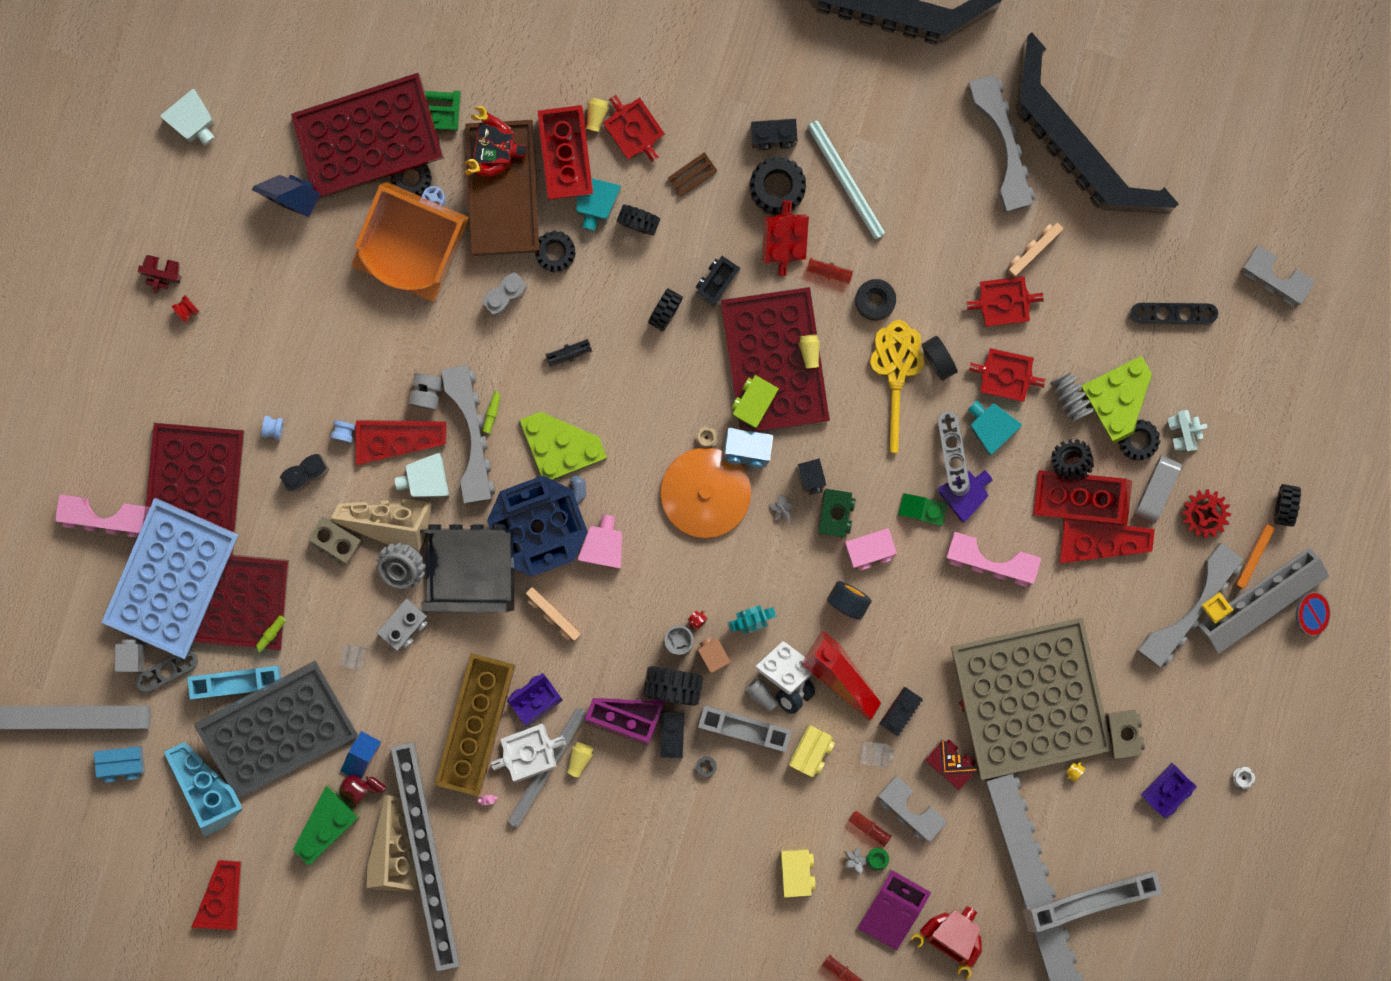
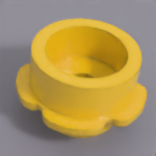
(1075, 771)

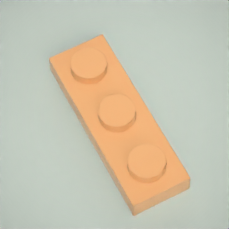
(1034, 249)
(552, 615)

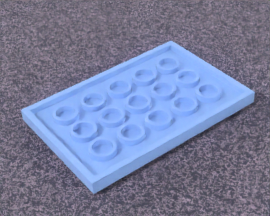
(170, 578)

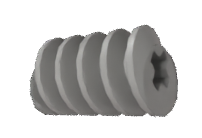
(1071, 396)

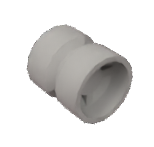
(425, 399)
(678, 640)

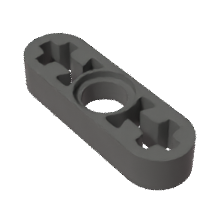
(149, 673)

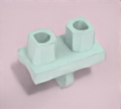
(1183, 421)

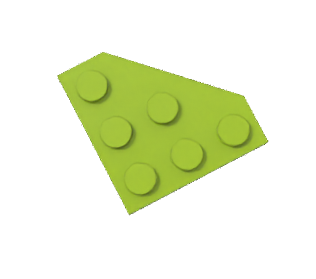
(1119, 397)
(560, 446)

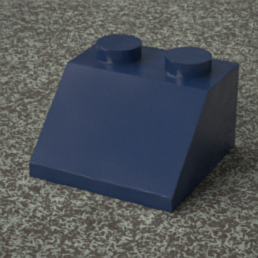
(289, 193)

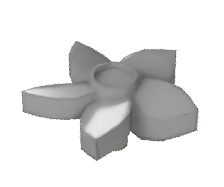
(782, 508)
(855, 860)

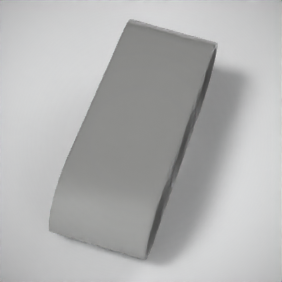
(1158, 489)

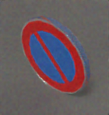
(1313, 613)

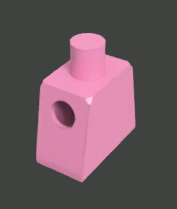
(603, 544)

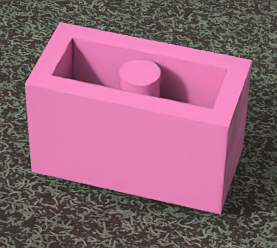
(870, 549)

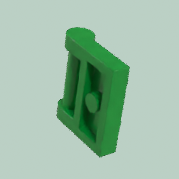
(445, 117)

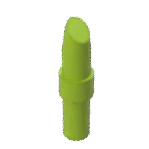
(491, 413)
(270, 633)

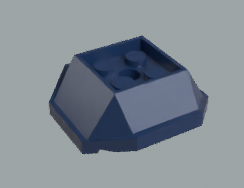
(562, 520)

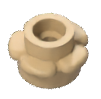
(700, 437)

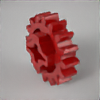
(1201, 523)

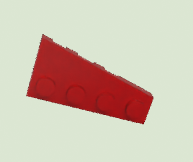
(396, 437)
(1098, 540)

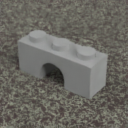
(1259, 268)
(925, 824)

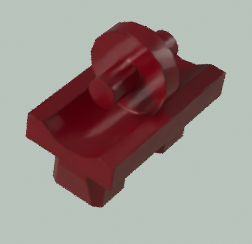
(170, 273)

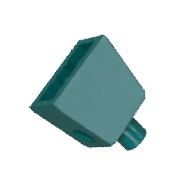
(599, 204)
(992, 426)

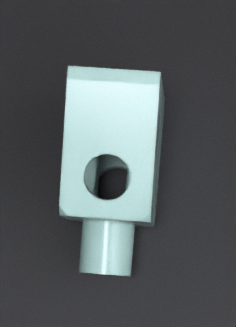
(190, 118)
(425, 478)

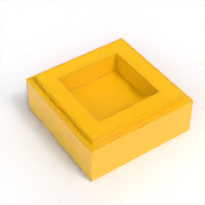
(1217, 608)

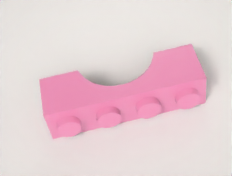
(77, 510)
(965, 551)

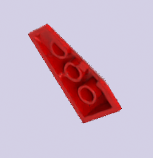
(836, 670)

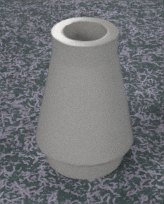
(761, 694)

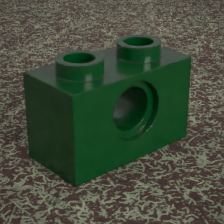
(830, 526)

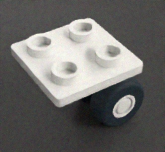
(785, 670)

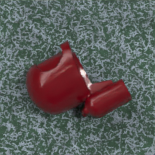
(355, 788)

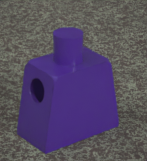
(967, 504)

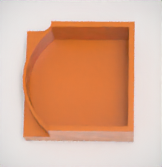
(408, 241)

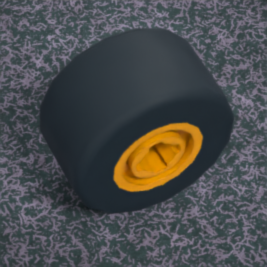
(849, 600)

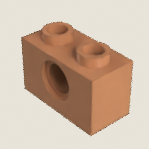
(713, 654)

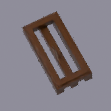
(707, 163)

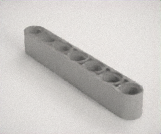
(75, 717)

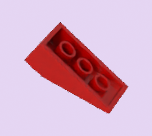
(565, 152)
(1091, 499)

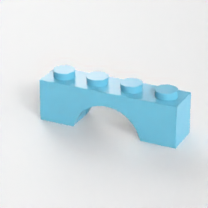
(232, 682)

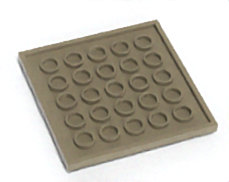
(1031, 698)

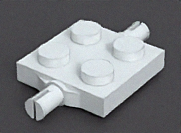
(528, 753)

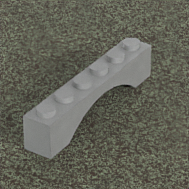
(987, 99)
(475, 480)
(1218, 568)
(1091, 901)

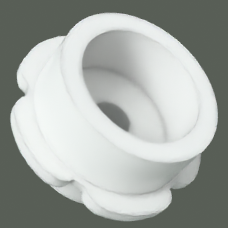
(1244, 771)

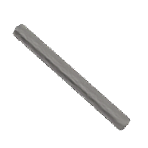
(540, 779)

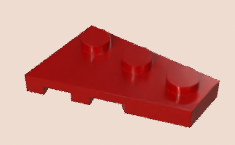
(221, 901)

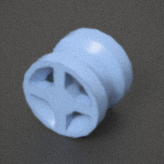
(431, 194)
(272, 428)
(343, 431)

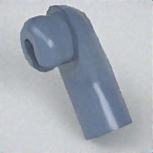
(579, 488)

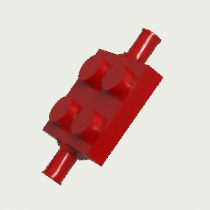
(633, 128)
(785, 238)
(1004, 301)
(1006, 375)

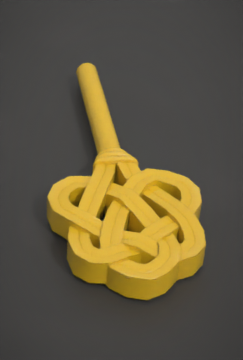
(888, 368)

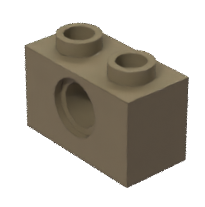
(1118, 721)

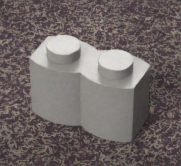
(510, 290)

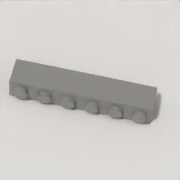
(1265, 600)

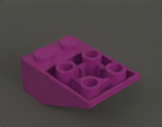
(894, 909)

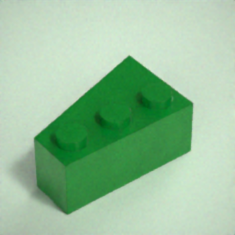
(325, 825)

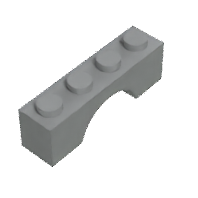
(745, 728)

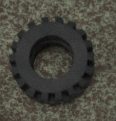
(770, 167)
(672, 685)

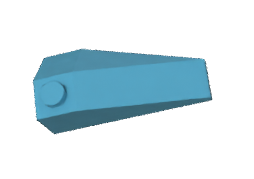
(208, 796)

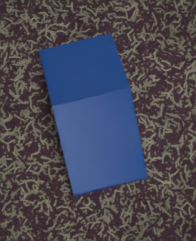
(360, 755)

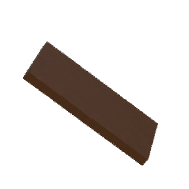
(504, 205)

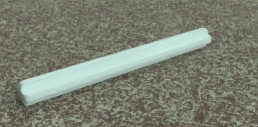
(846, 179)

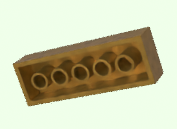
(475, 724)

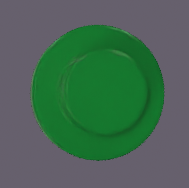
(878, 859)

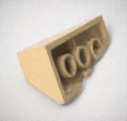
(386, 521)
(391, 856)

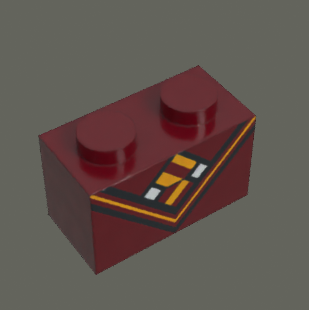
(950, 763)

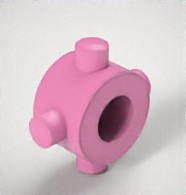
(487, 799)

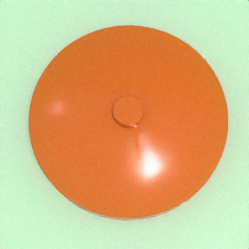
(705, 493)

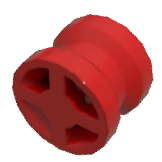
(185, 309)

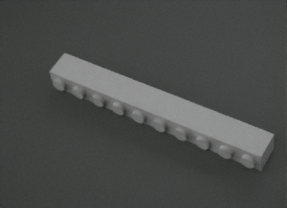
(425, 856)
(1031, 873)

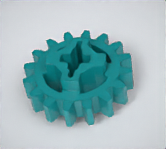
(751, 619)

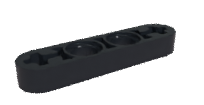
(1173, 309)

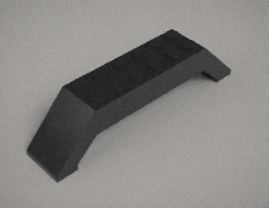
(910, 16)
(1074, 148)

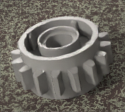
(400, 566)

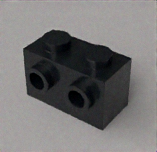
(774, 133)
(718, 281)

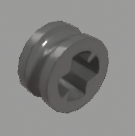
(700, 769)

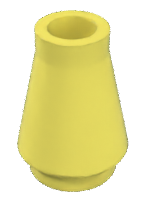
(596, 113)
(810, 349)
(579, 758)

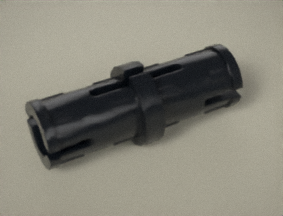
(569, 352)

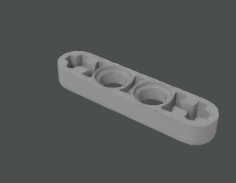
(954, 453)

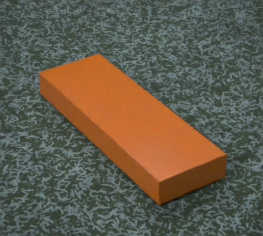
(1254, 556)

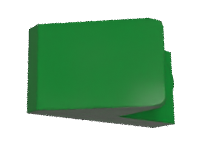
(922, 509)

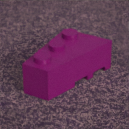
(625, 718)

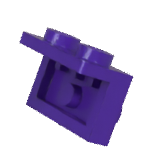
(534, 699)
(1168, 791)

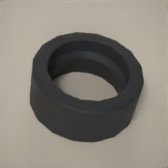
(939, 358)

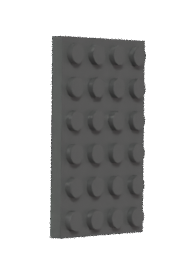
(276, 729)

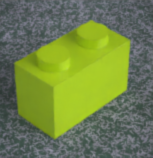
(754, 401)

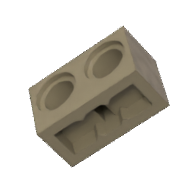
(338, 536)

